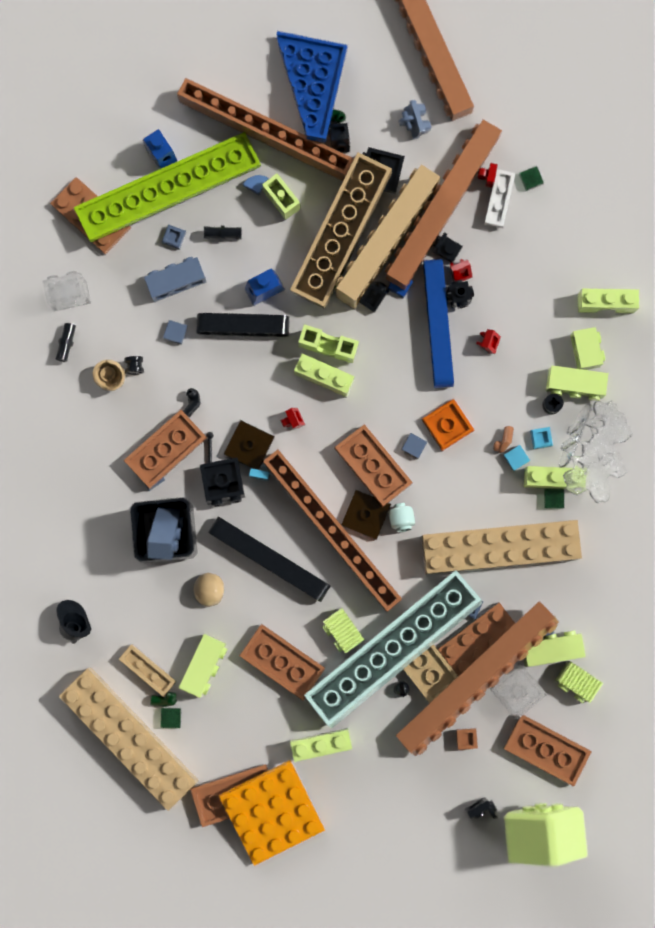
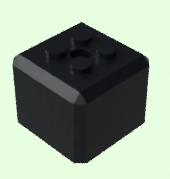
(142, 520)

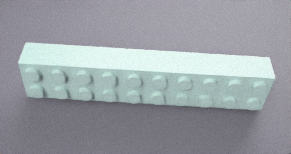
(393, 649)

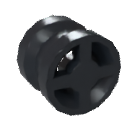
(134, 365)
(551, 407)

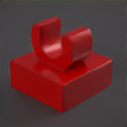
(488, 174)
(461, 271)
(490, 341)
(293, 418)

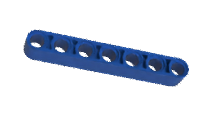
(438, 323)

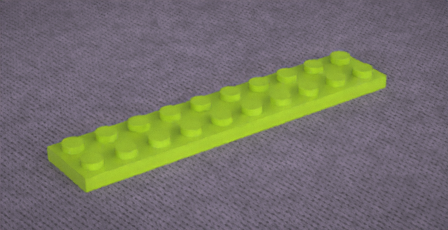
(167, 187)

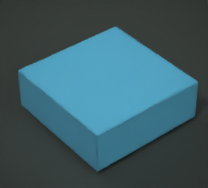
(541, 438)
(516, 458)
(259, 474)

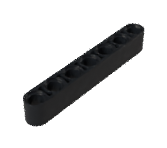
(269, 559)

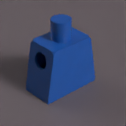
(159, 149)
(263, 286)

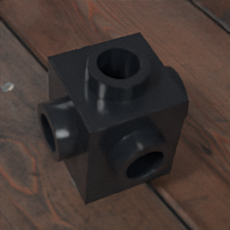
(456, 299)

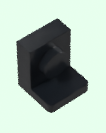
(340, 137)
(447, 248)
(374, 295)
(478, 809)

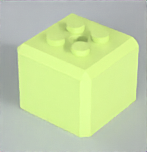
(545, 835)

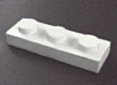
(499, 198)

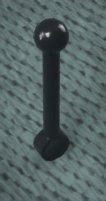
(209, 435)

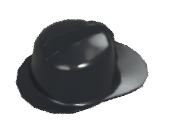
(72, 621)

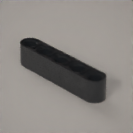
(242, 324)

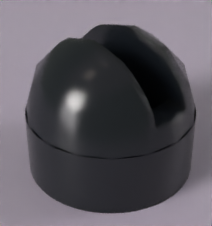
(397, 690)

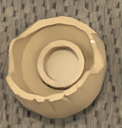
(109, 375)
(209, 589)

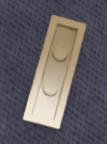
(147, 670)

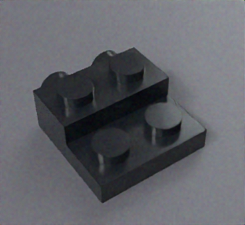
(390, 160)
(222, 482)

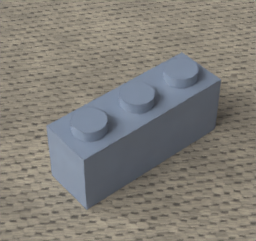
(175, 279)
(165, 533)

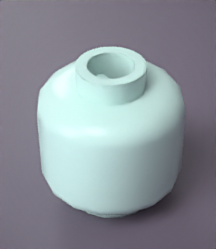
(401, 517)

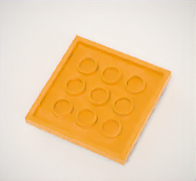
(272, 812)

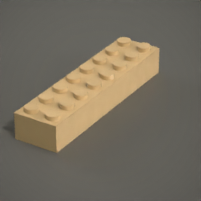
(341, 230)
(387, 237)
(501, 547)
(129, 738)

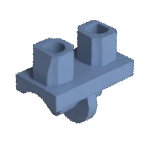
(413, 121)

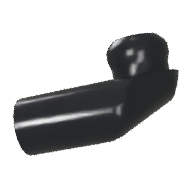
(194, 401)

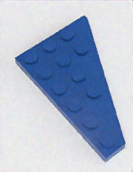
(314, 76)

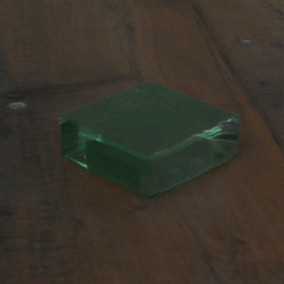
(531, 178)
(554, 498)
(170, 717)

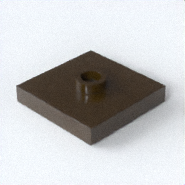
(249, 445)
(365, 515)

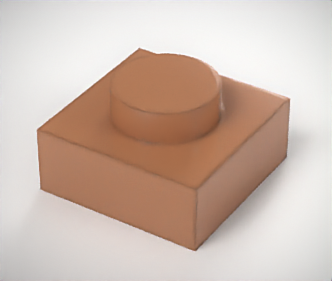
(466, 739)

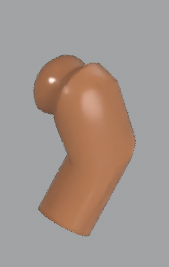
(506, 441)

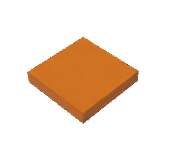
(447, 424)

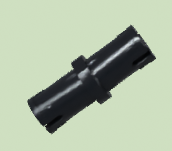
(223, 232)
(65, 342)

